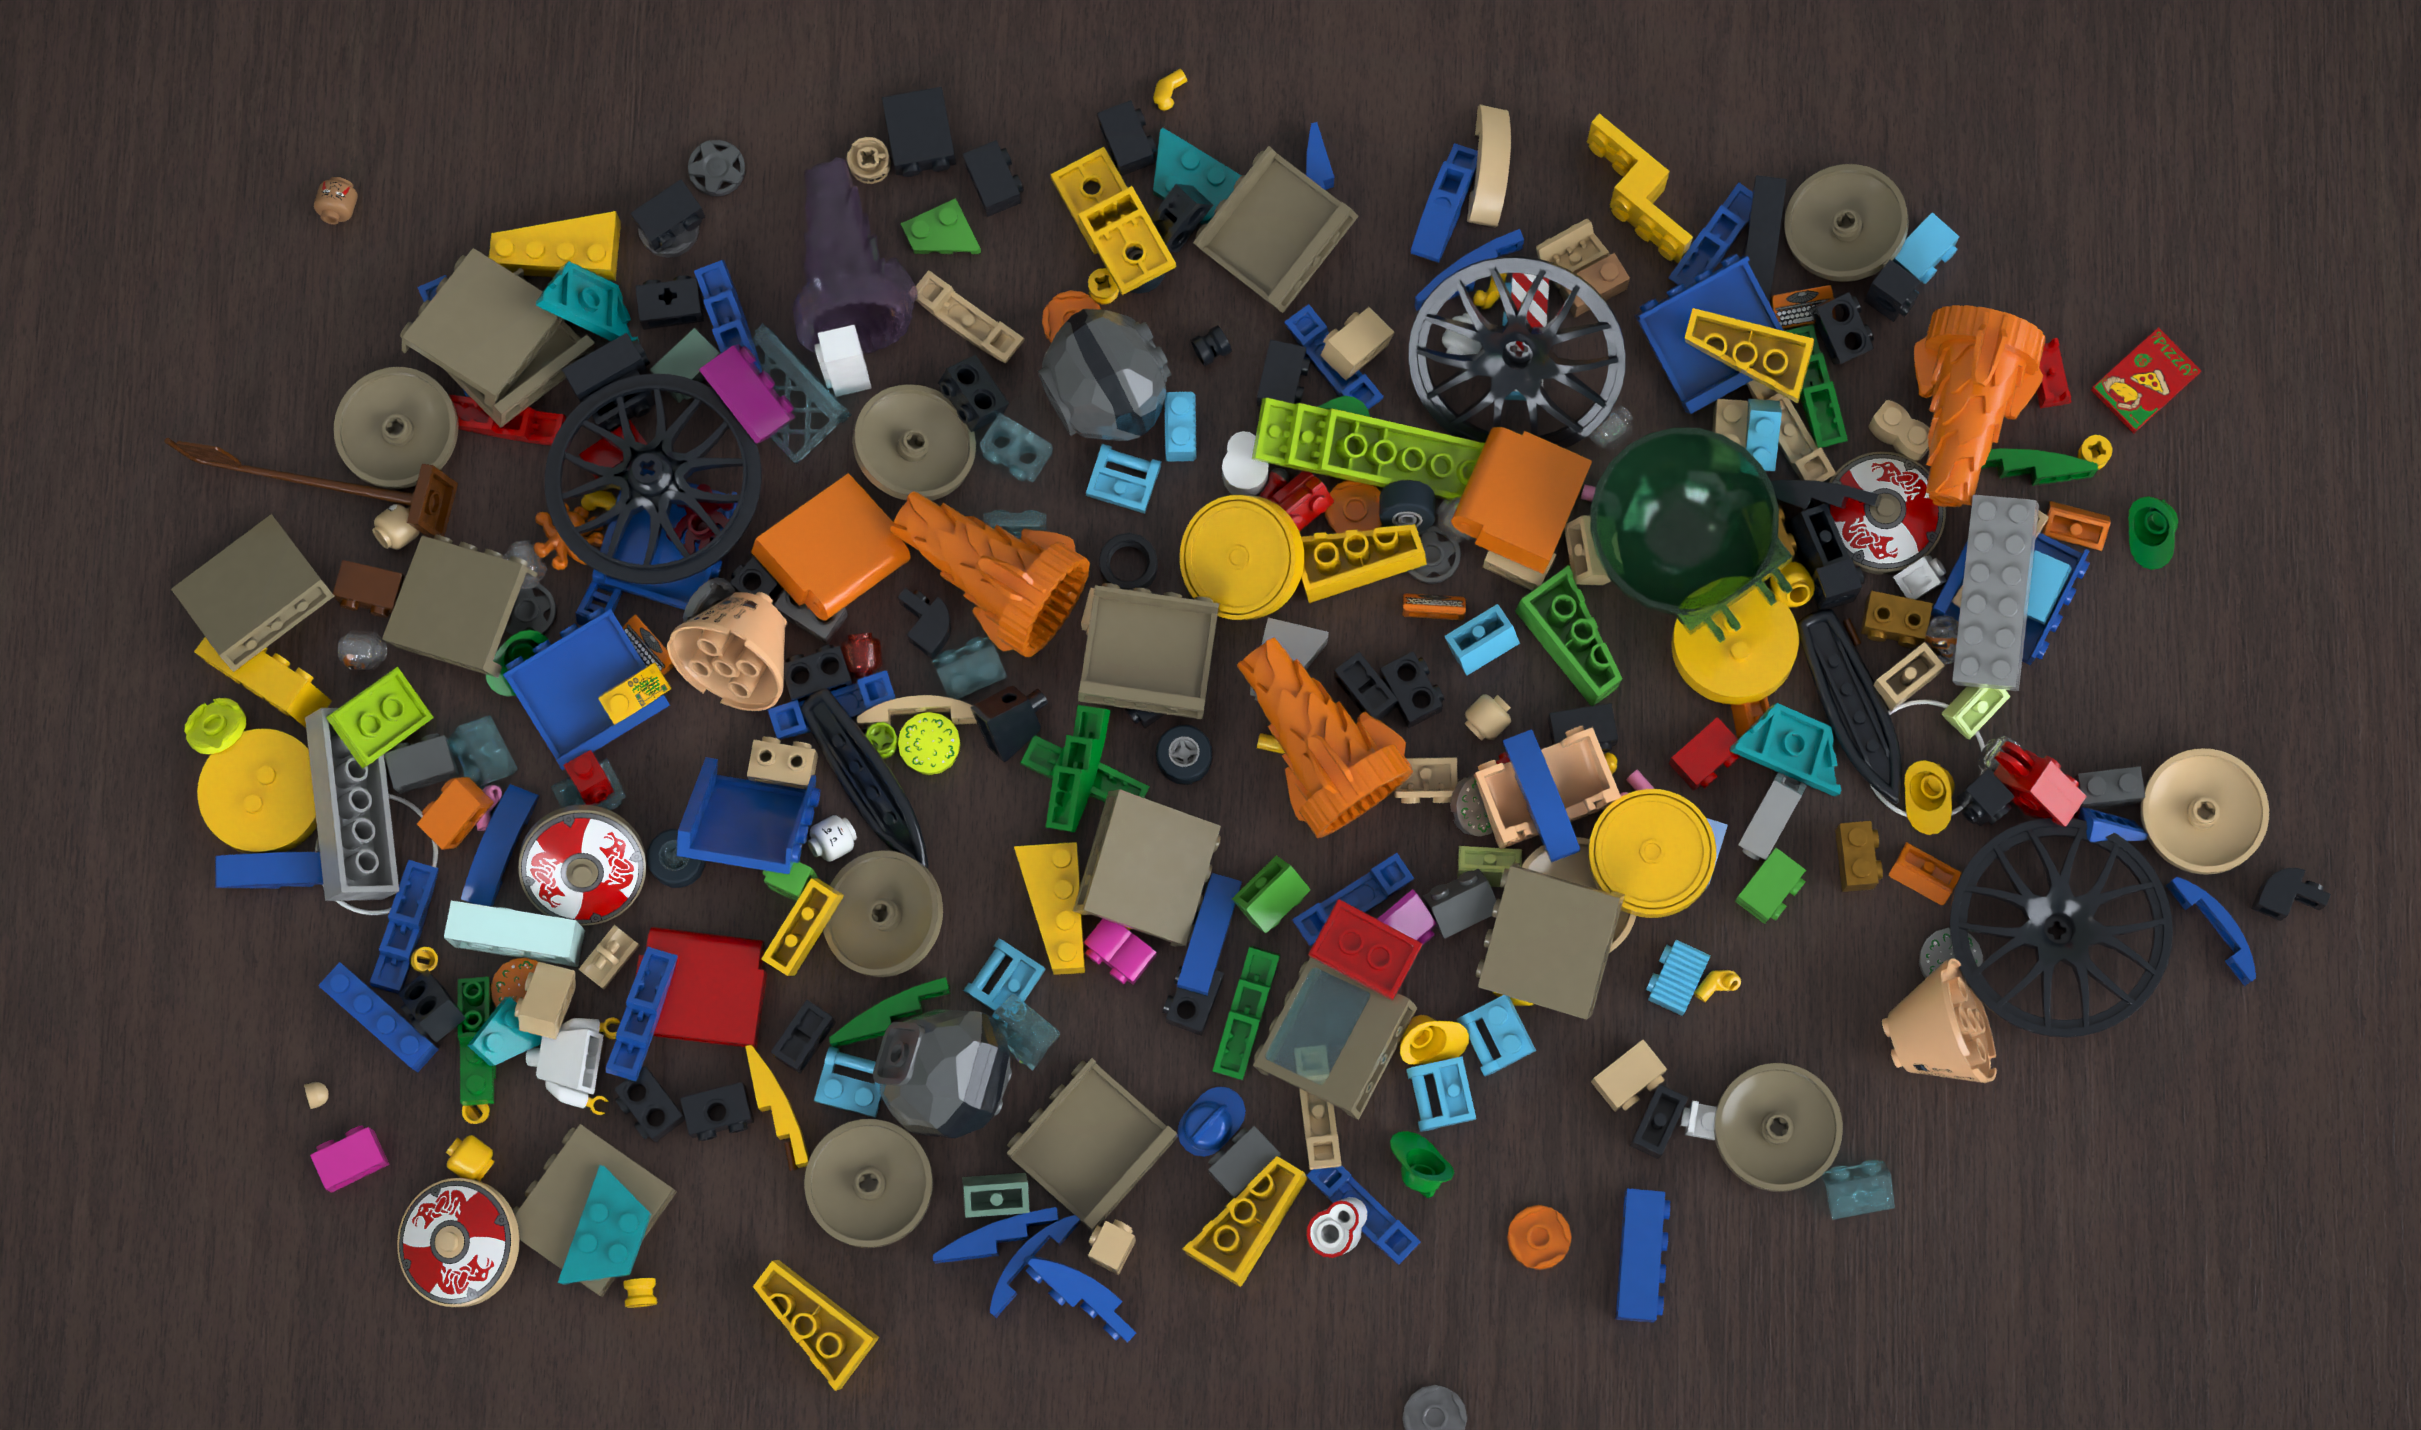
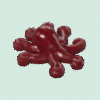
(697, 530)

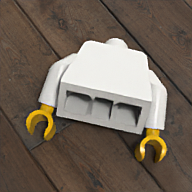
(572, 1060)

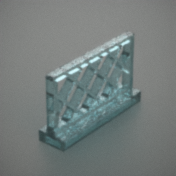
(805, 382)

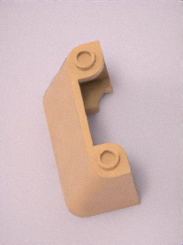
(1579, 776)

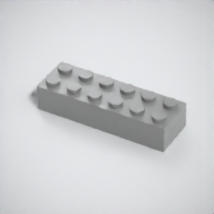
(1995, 592)
(350, 817)

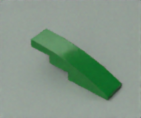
(1820, 398)
(2041, 465)
(1043, 756)
(1079, 768)
(1246, 1012)
(879, 1017)

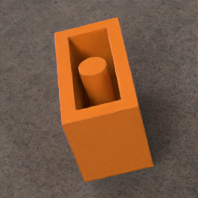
(454, 812)

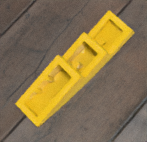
(772, 1097)

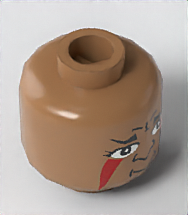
(335, 200)

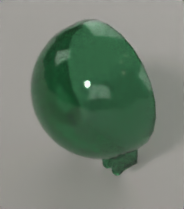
(1688, 526)

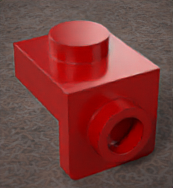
(589, 778)

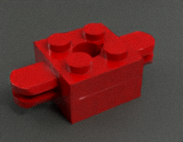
(2038, 785)

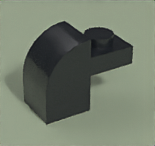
(934, 622)
(2285, 886)

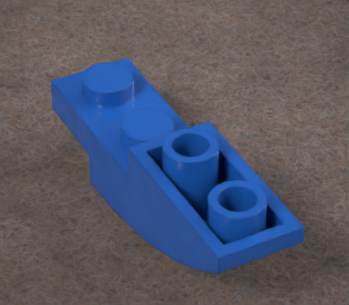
(1445, 203)
(1072, 1285)

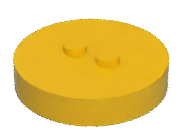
(1242, 556)
(1749, 660)
(259, 793)
(1653, 852)

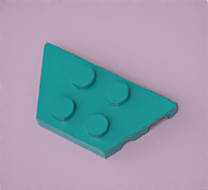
(1187, 165)
(587, 302)
(1792, 747)
(606, 1233)

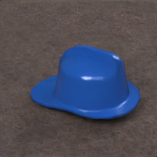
(1211, 1121)

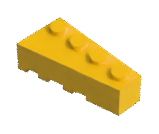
(545, 248)
(1757, 351)
(1358, 558)
(273, 680)
(1053, 887)
(1248, 1222)
(819, 1325)

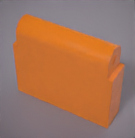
(1520, 496)
(831, 548)

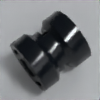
(1211, 345)

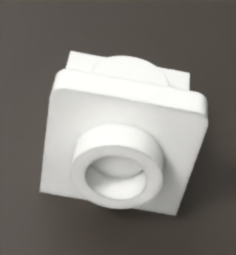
(1921, 577)
(1699, 1120)

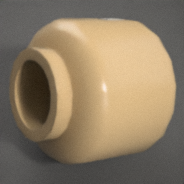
(392, 527)
(1488, 717)

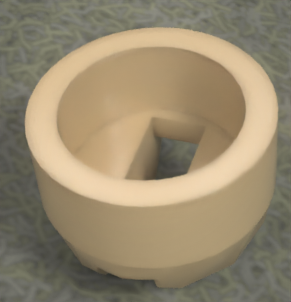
(316, 1094)

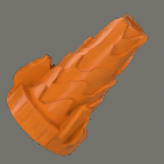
(1977, 370)
(1018, 584)
(1333, 763)

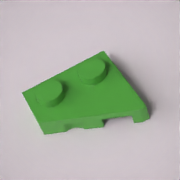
(941, 231)

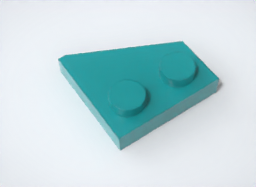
(500, 1035)

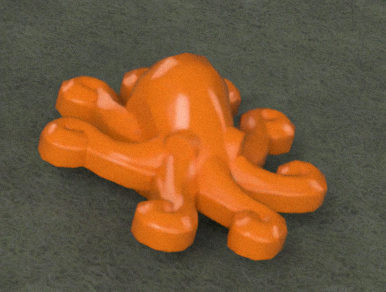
(556, 543)

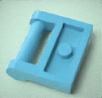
(1119, 487)
(1017, 979)
(1505, 1031)
(848, 1092)
(1452, 1093)

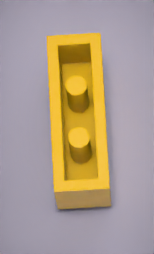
(802, 927)

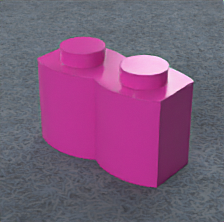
(1119, 950)

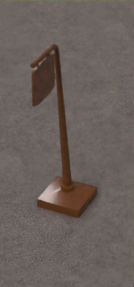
(429, 502)

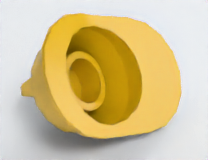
(1928, 796)
(1432, 1040)

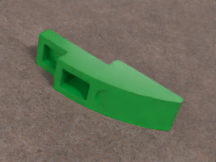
(475, 1074)

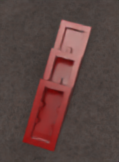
(527, 426)

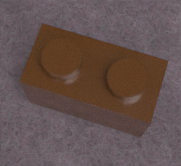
(367, 588)

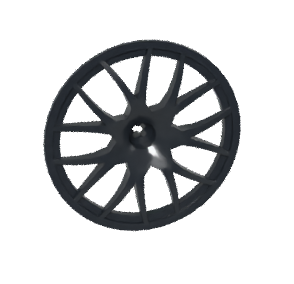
(1514, 368)
(652, 492)
(2072, 916)

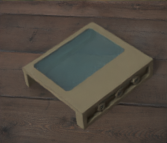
(1334, 1037)

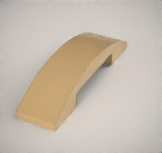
(1492, 166)
(967, 319)
(1795, 439)
(960, 711)
(1320, 1132)

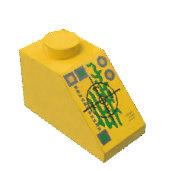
(634, 693)

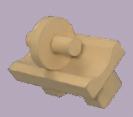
(609, 957)

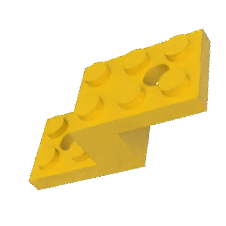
(1639, 188)
(1113, 220)

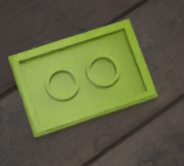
(379, 717)

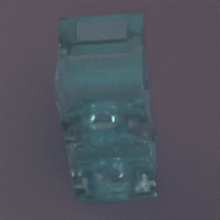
(1020, 442)

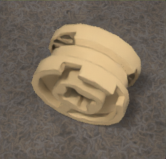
(869, 160)

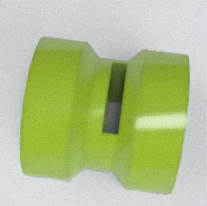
(883, 735)

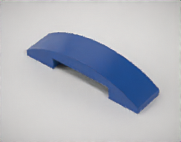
(1310, 333)
(855, 699)
(498, 845)
(1362, 894)
(2241, 961)
(1380, 1225)
(1057, 1231)

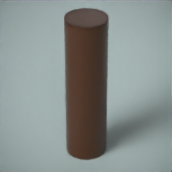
(1852, 632)
(790, 1156)

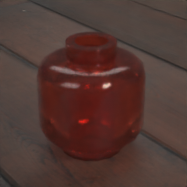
(862, 654)

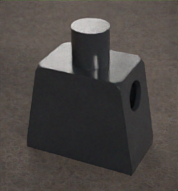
(1009, 720)

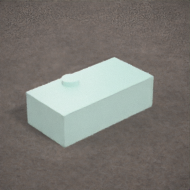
(514, 933)

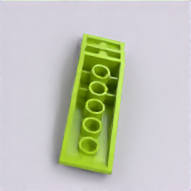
(1362, 448)

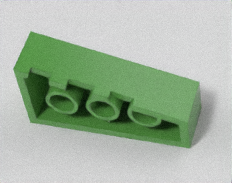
(1570, 635)

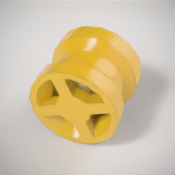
(1104, 292)
(2099, 443)
(640, 1292)

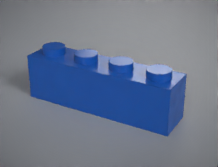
(378, 1017)
(1641, 1255)

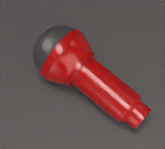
(1277, 479)

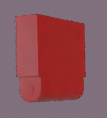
(713, 989)

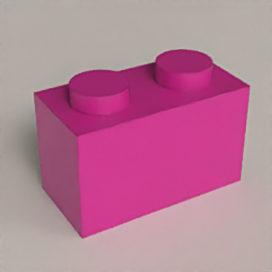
(349, 1158)

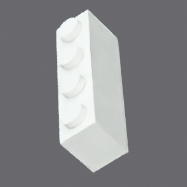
(842, 361)

